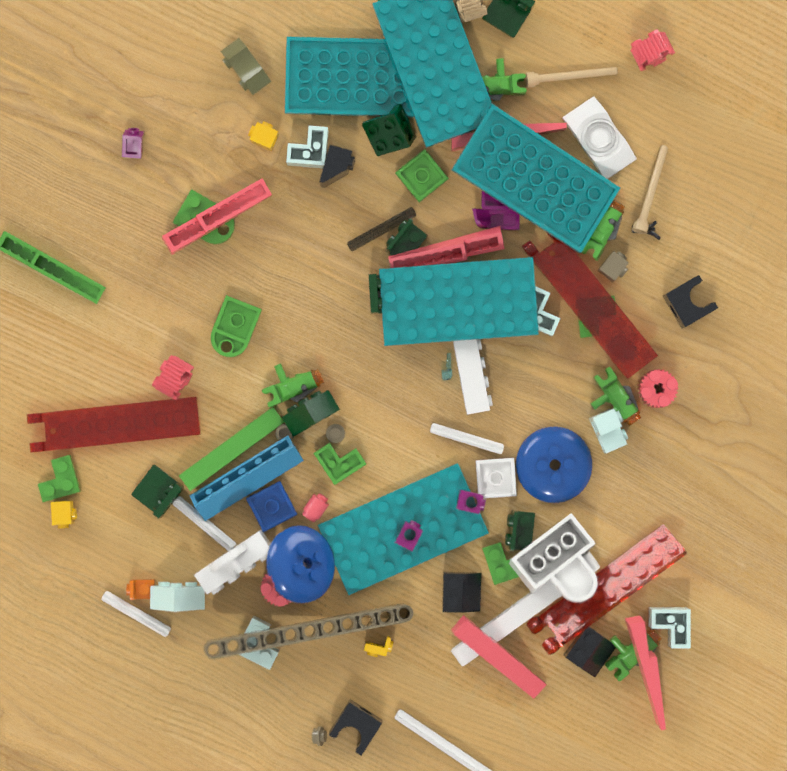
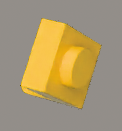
(375, 649)

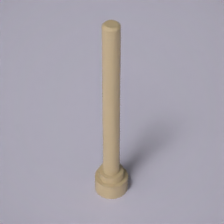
(534, 79)
(641, 225)

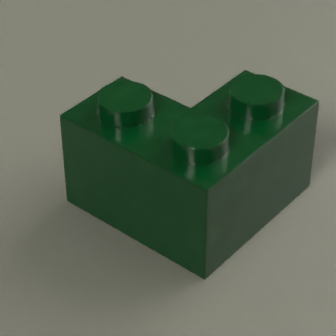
(310, 412)

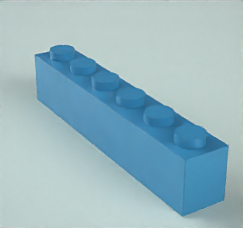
(246, 478)

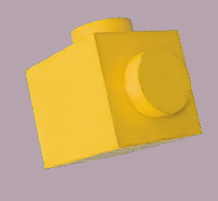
(263, 135)
(63, 513)

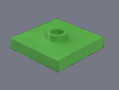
(421, 175)

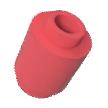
(315, 507)

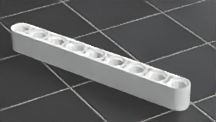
(517, 615)

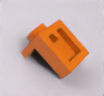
(139, 588)

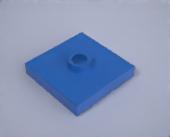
(271, 506)

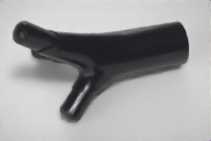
(651, 229)

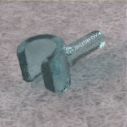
(447, 373)

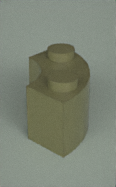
(245, 66)

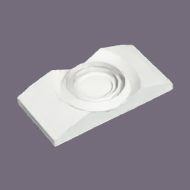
(599, 138)

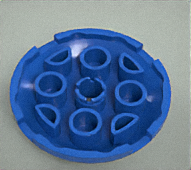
(534, 464)
(286, 565)

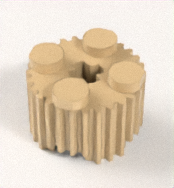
(470, 9)

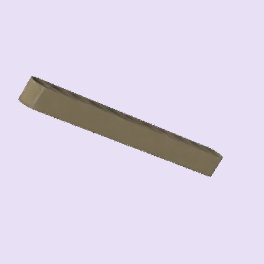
(356, 625)

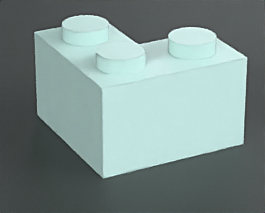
(313, 153)
(546, 322)
(608, 430)
(177, 598)
(677, 622)
(262, 657)

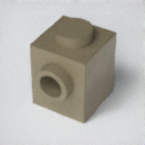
(614, 266)

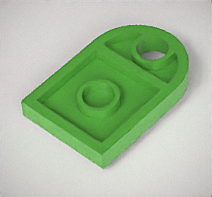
(194, 205)
(234, 324)

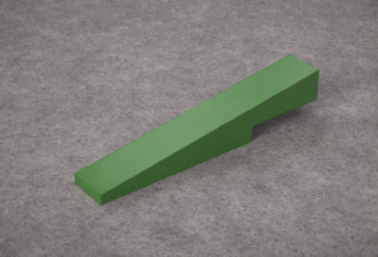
(51, 267)
(231, 449)

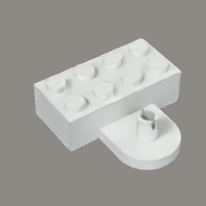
(559, 559)
(234, 562)

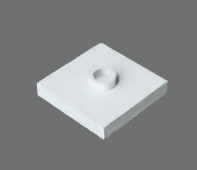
(496, 477)

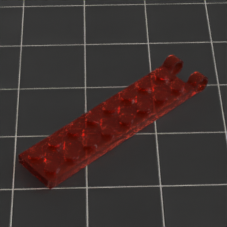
(593, 306)
(117, 424)
(614, 585)

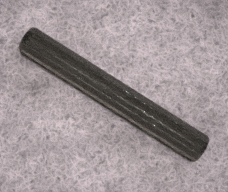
(381, 229)

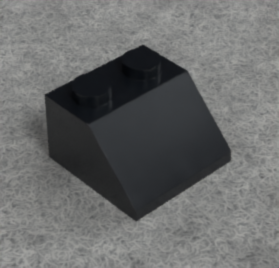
(336, 165)
(461, 592)
(590, 651)

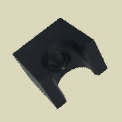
(681, 304)
(359, 718)

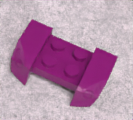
(495, 214)

